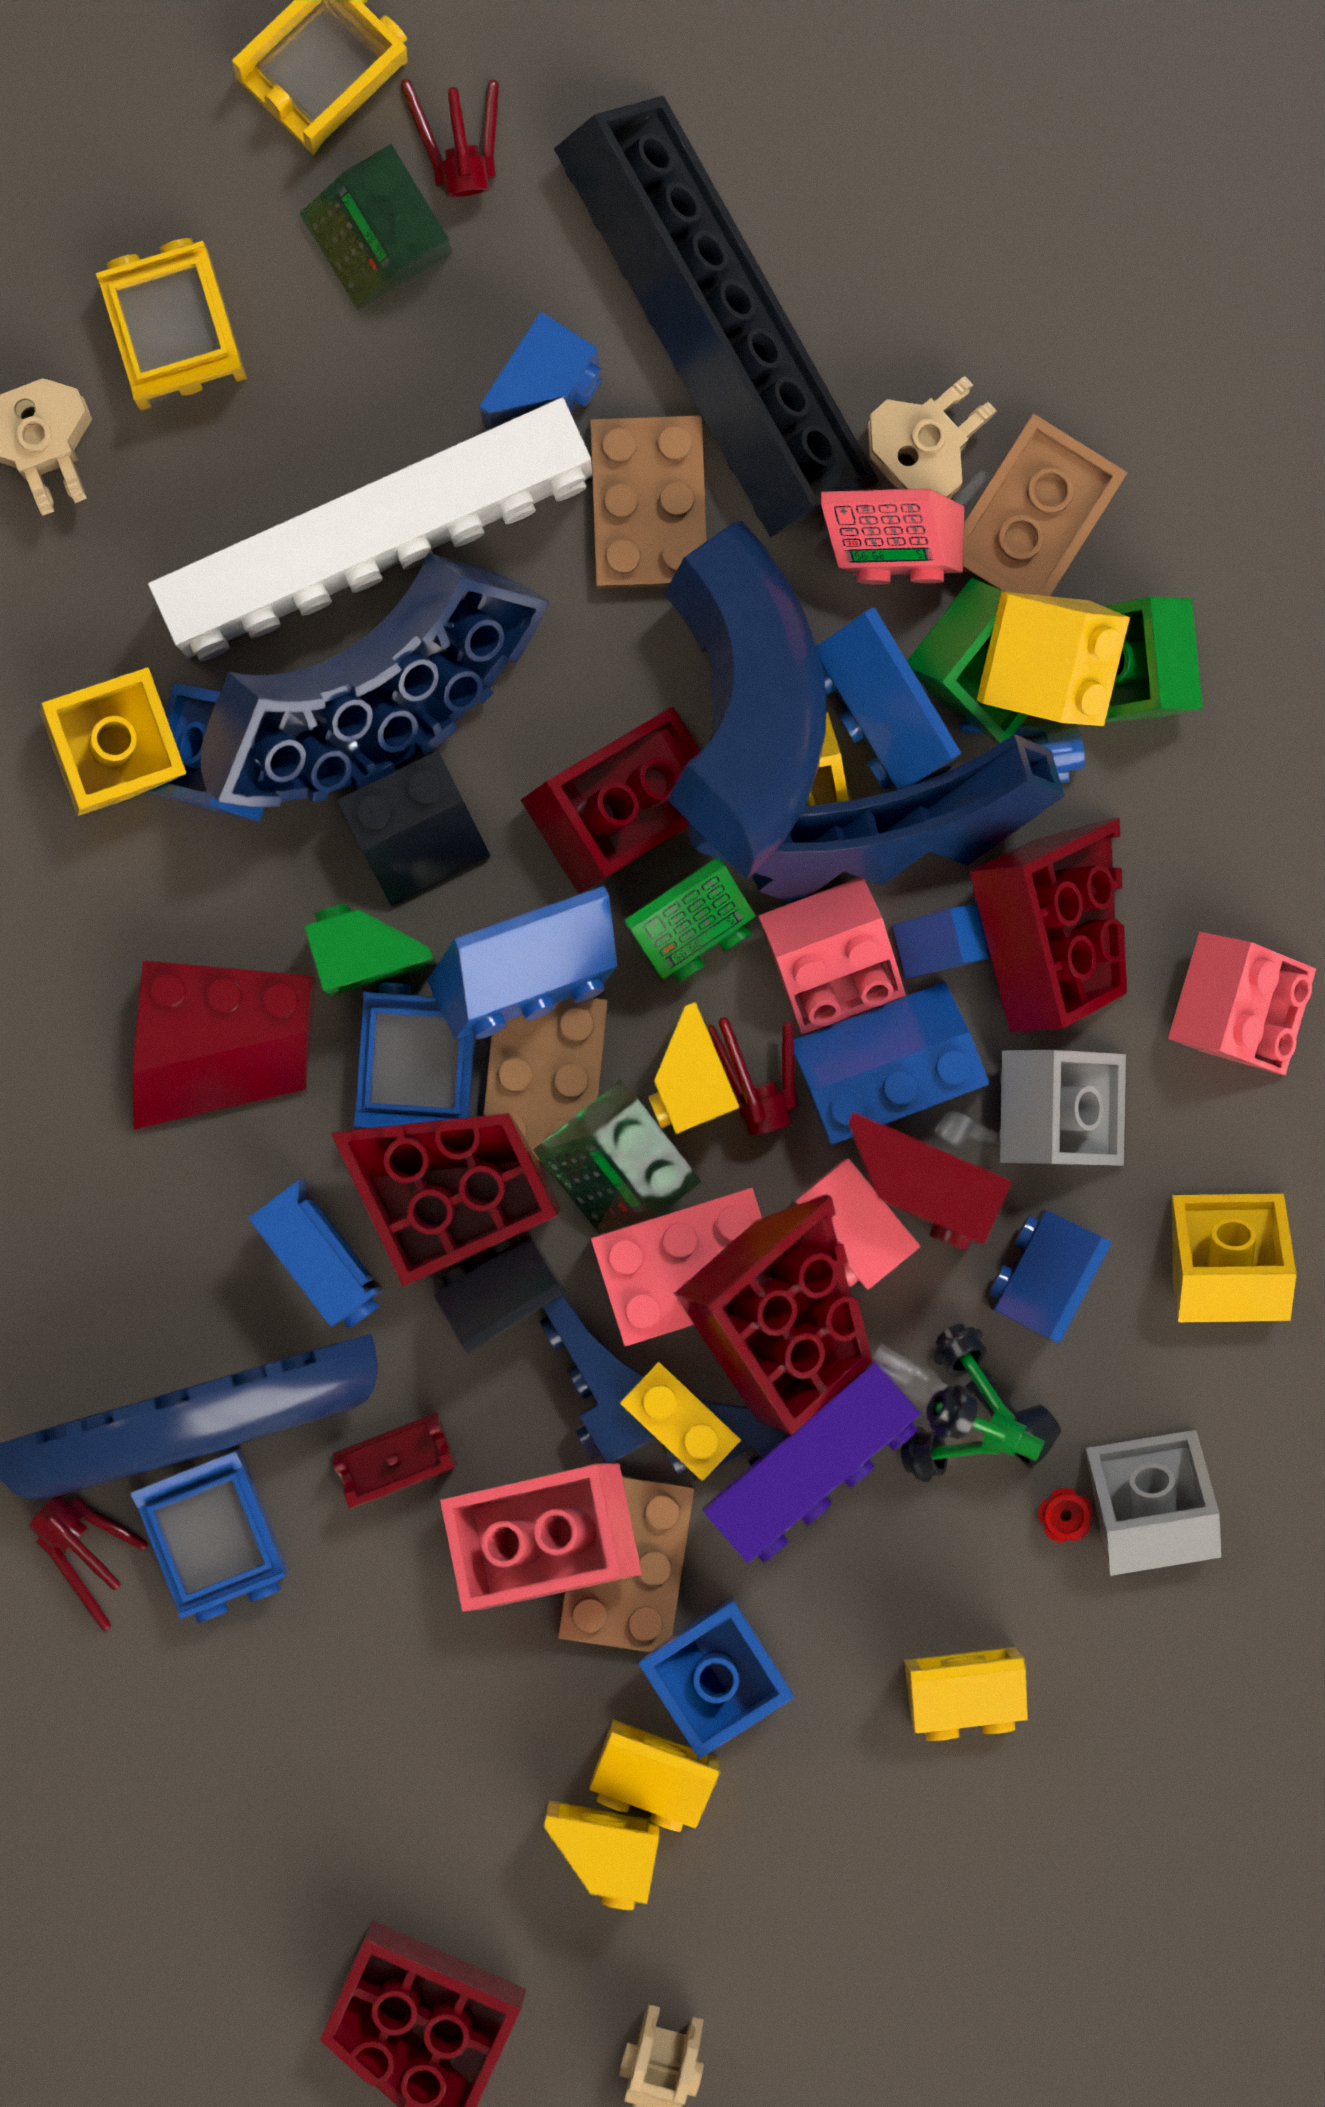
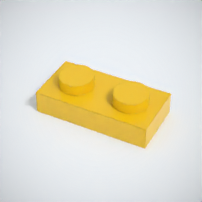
(680, 1421)

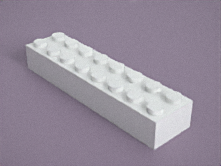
(373, 530)

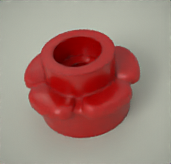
(1077, 1526)

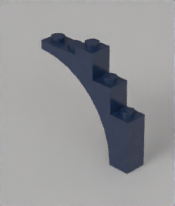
(885, 833)
(607, 1425)

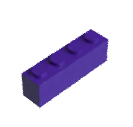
(807, 1466)

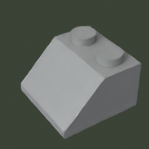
(1062, 1107)
(1154, 1502)

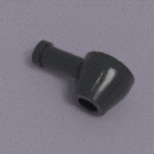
(1036, 1418)

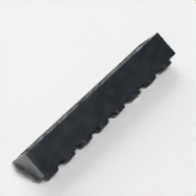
(714, 312)

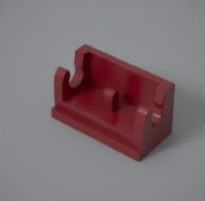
(394, 1460)

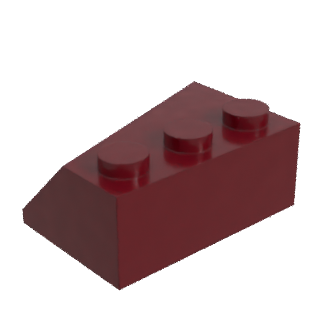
(1054, 926)
(218, 1039)
(930, 1183)
(446, 1188)
(782, 1314)
(421, 2021)

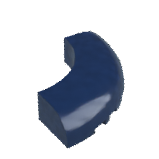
(764, 696)
(375, 700)
(190, 1421)

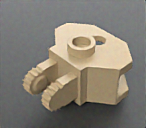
(927, 438)
(44, 439)
(662, 2064)

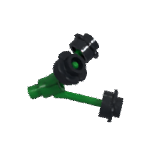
(955, 1413)

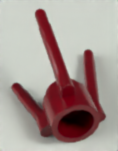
(464, 170)
(759, 1104)
(62, 1528)

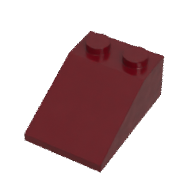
(615, 801)

